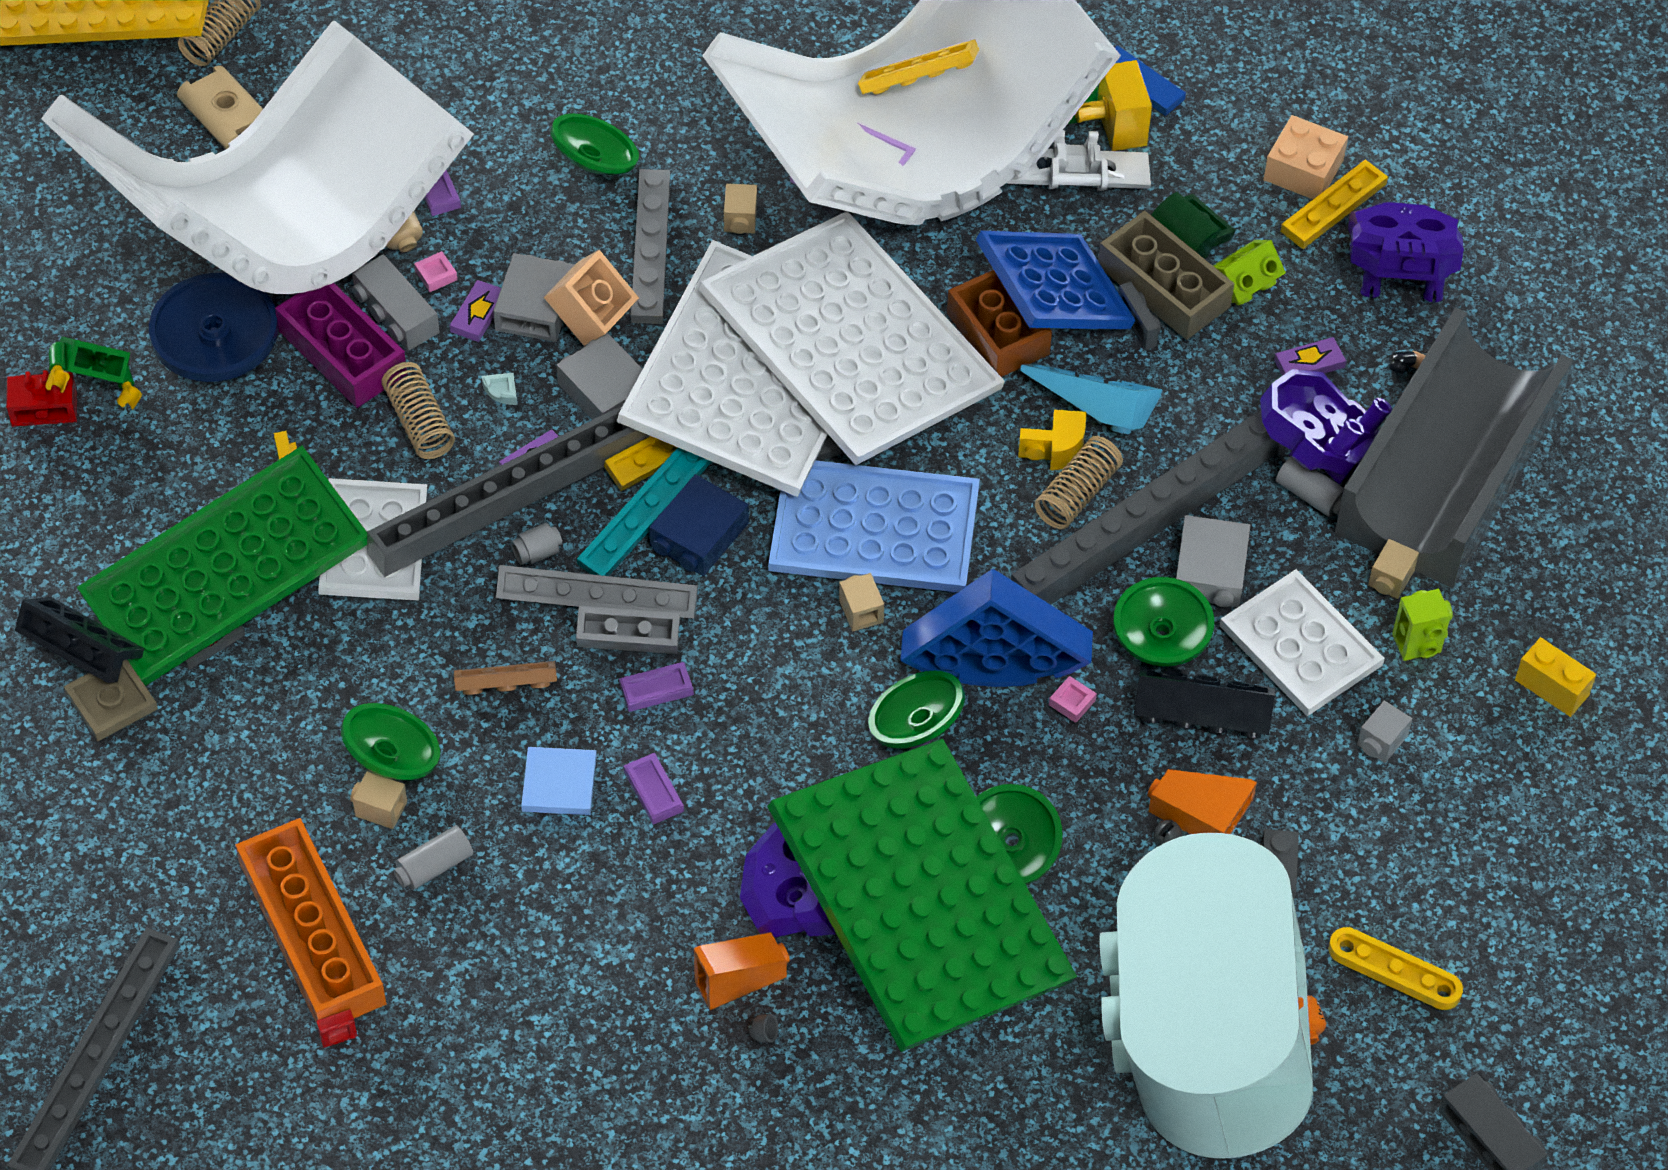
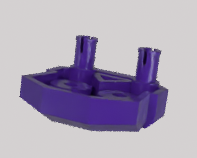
(1405, 244)
(1320, 422)
(773, 884)

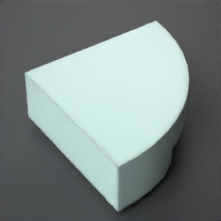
(500, 388)

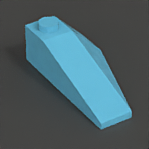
(1117, 403)

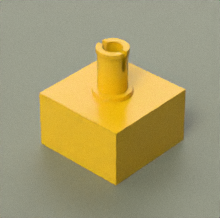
(1121, 106)

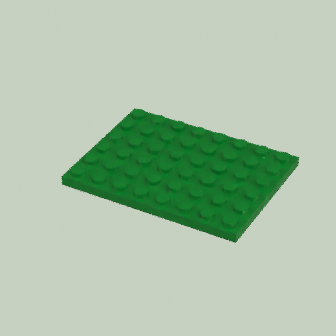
(921, 893)

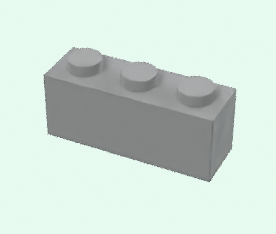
(395, 303)
(628, 630)

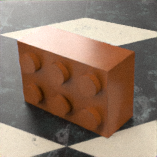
(995, 325)

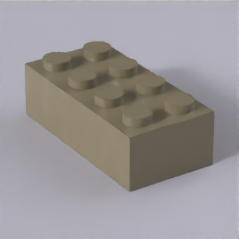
(1170, 274)

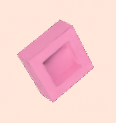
(435, 271)
(1072, 699)

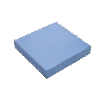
(559, 781)

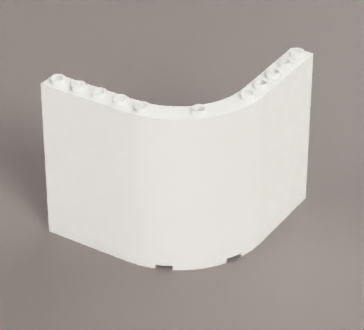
(967, 124)
(303, 187)

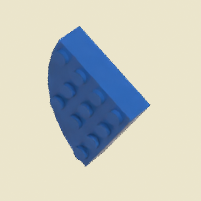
(997, 636)

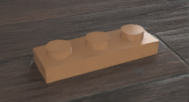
(505, 677)

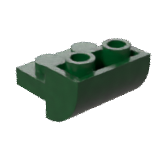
(1193, 222)

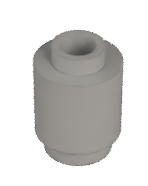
(536, 544)

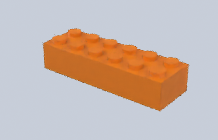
(310, 922)

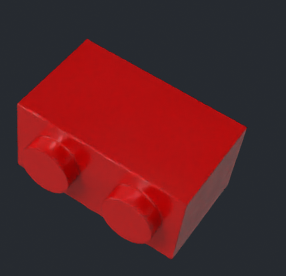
(35, 405)

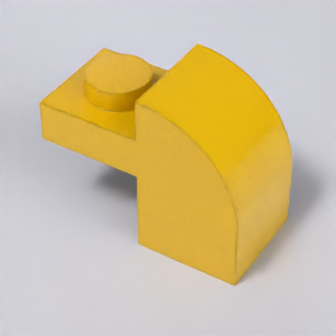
(1056, 444)

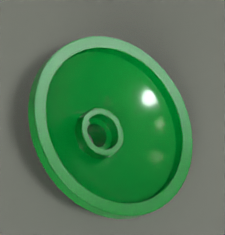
(594, 144)
(1168, 607)
(916, 709)
(390, 741)
(1031, 818)

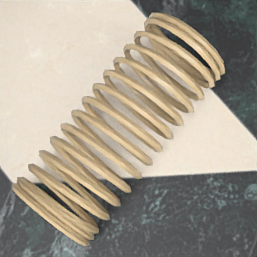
(224, 21)
(408, 388)
(1062, 503)

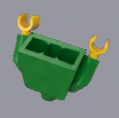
(92, 361)

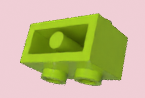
(1251, 269)
(1422, 624)

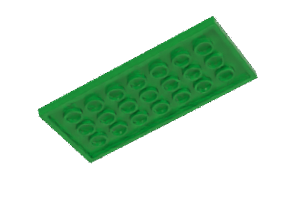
(225, 563)

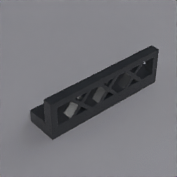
(76, 637)

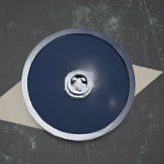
(212, 327)

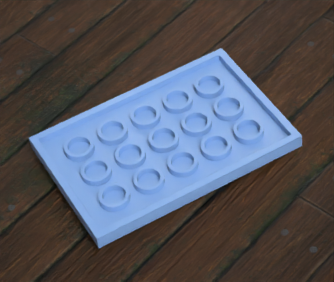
(877, 522)

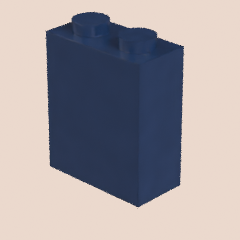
(699, 525)

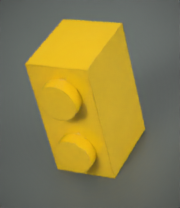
(1555, 677)

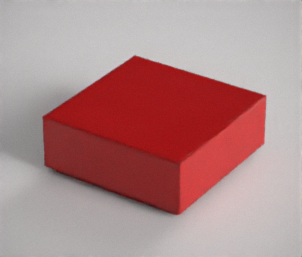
(336, 1028)

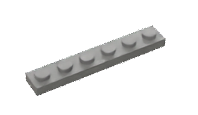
(651, 246)
(595, 591)

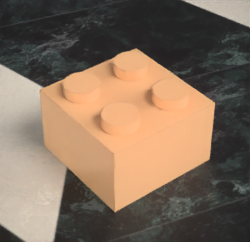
(1305, 157)
(591, 297)

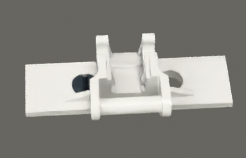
(1087, 167)

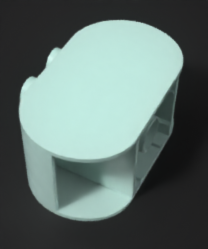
(1210, 995)

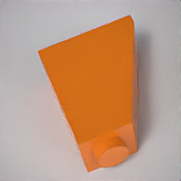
(1201, 800)
(738, 967)

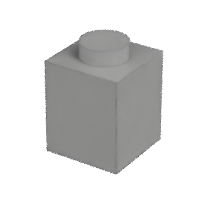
(1384, 732)

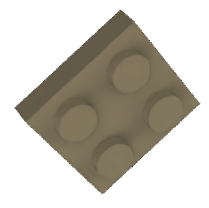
(110, 705)

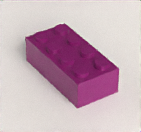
(340, 341)

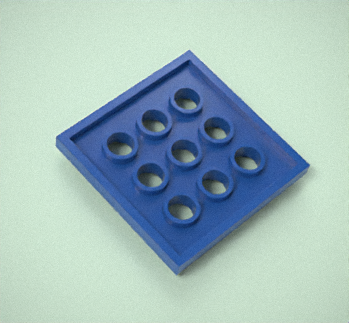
(1055, 280)

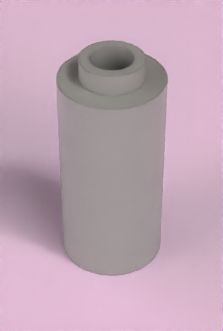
(1311, 487)
(432, 858)

